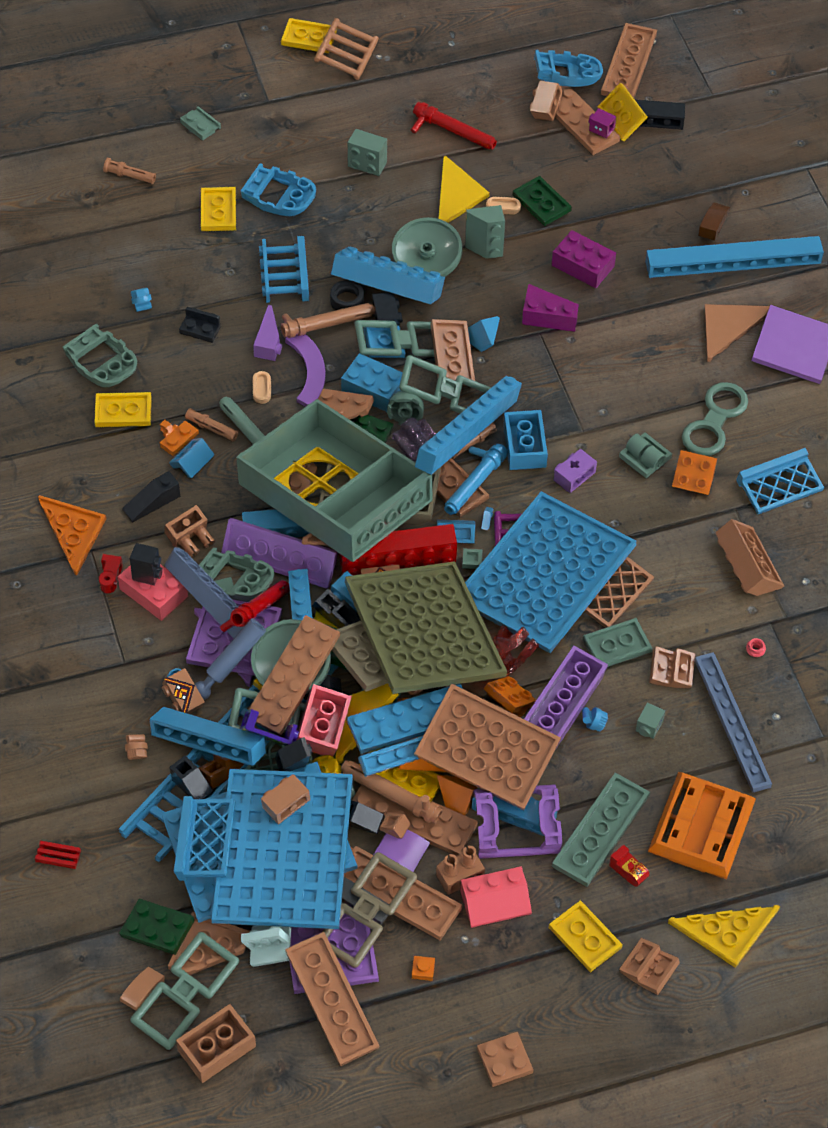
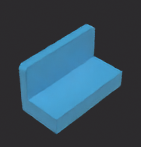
(192, 457)
(463, 529)

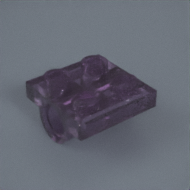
(413, 436)

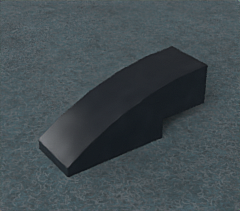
(335, 611)

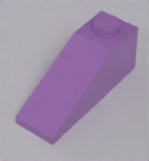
(267, 341)

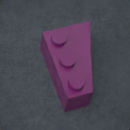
(549, 310)

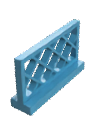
(770, 469)
(187, 834)

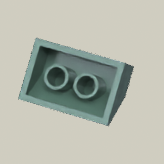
(485, 231)

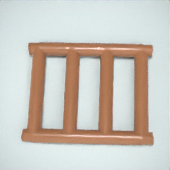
(326, 46)

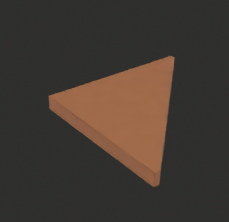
(729, 323)

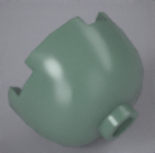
(405, 406)

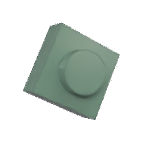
(471, 558)

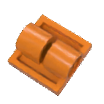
(694, 472)
(510, 695)

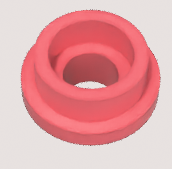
(756, 643)

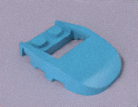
(582, 69)
(293, 201)

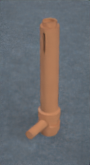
(302, 325)
(418, 805)

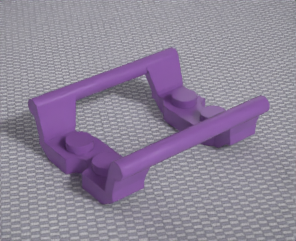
(548, 824)

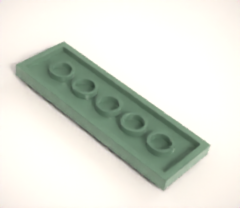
(600, 829)

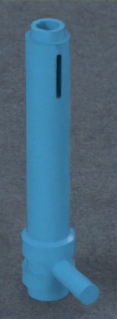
(490, 461)

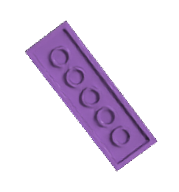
(280, 551)

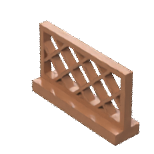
(631, 598)

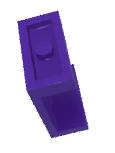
(249, 722)

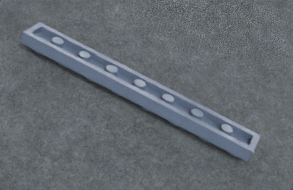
(733, 722)

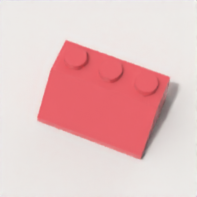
(496, 897)

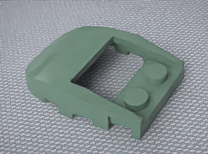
(113, 370)
(253, 581)

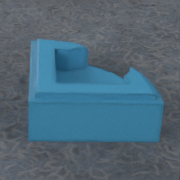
(488, 512)

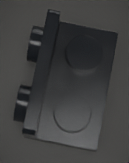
(200, 324)

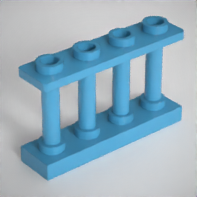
(300, 275)

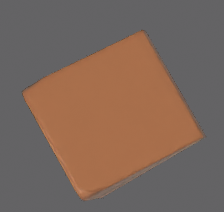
(395, 825)

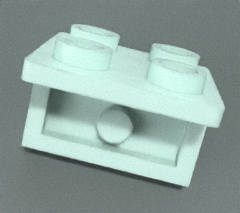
(267, 944)

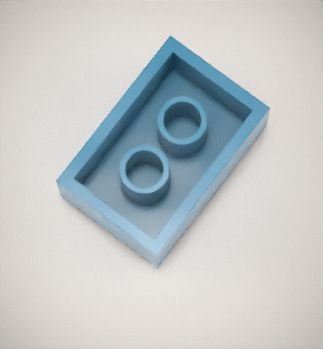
(373, 379)
(525, 440)

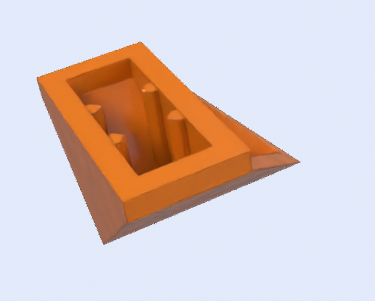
(456, 793)

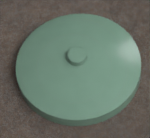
(429, 245)
(271, 646)

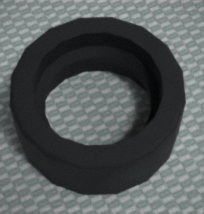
(346, 286)

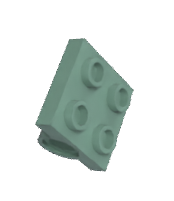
(645, 454)

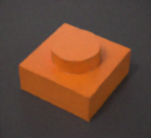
(423, 968)

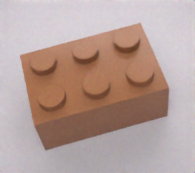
(216, 1043)

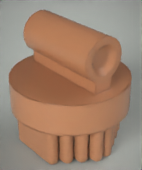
(136, 746)

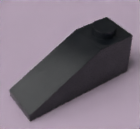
(153, 496)

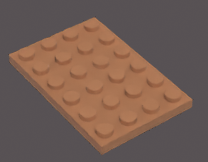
(487, 746)

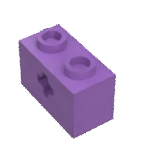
(574, 470)

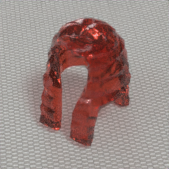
(507, 641)

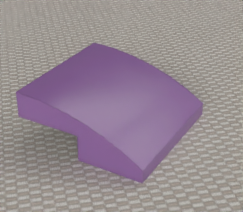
(404, 851)

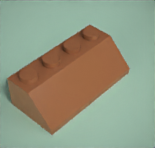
(748, 558)

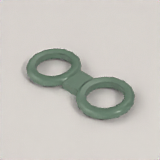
(715, 418)

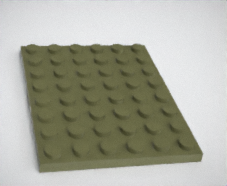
(424, 627)

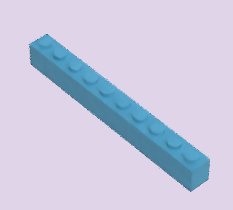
(734, 256)
(467, 425)

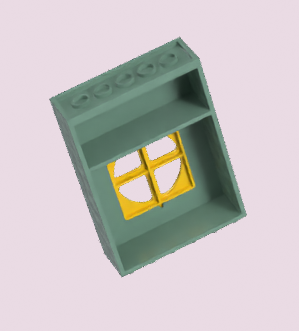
(378, 498)

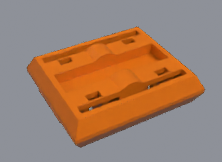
(701, 825)

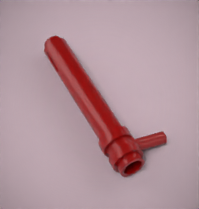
(432, 115)
(248, 610)

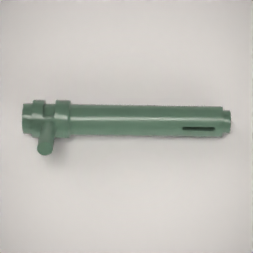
(241, 420)

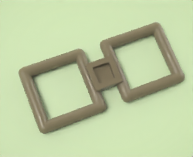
(368, 906)

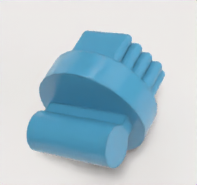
(141, 299)
(594, 719)

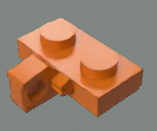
(176, 436)

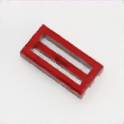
(66, 851)

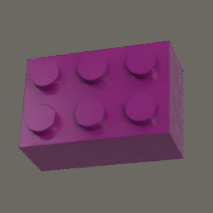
(583, 259)

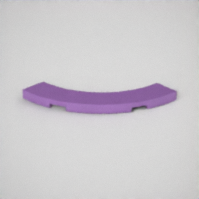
(315, 368)

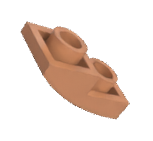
(141, 988)

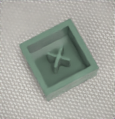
(367, 152)

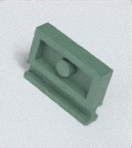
(200, 123)

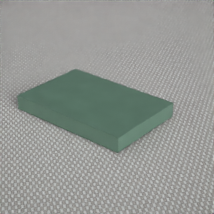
(618, 642)

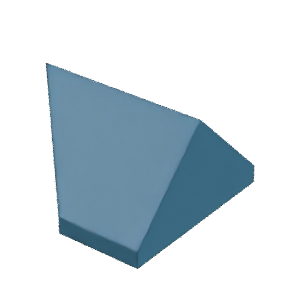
(483, 333)

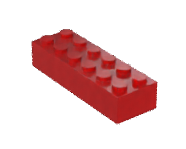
(407, 549)

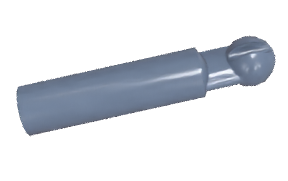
(231, 656)

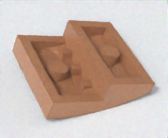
(672, 668)
(649, 966)

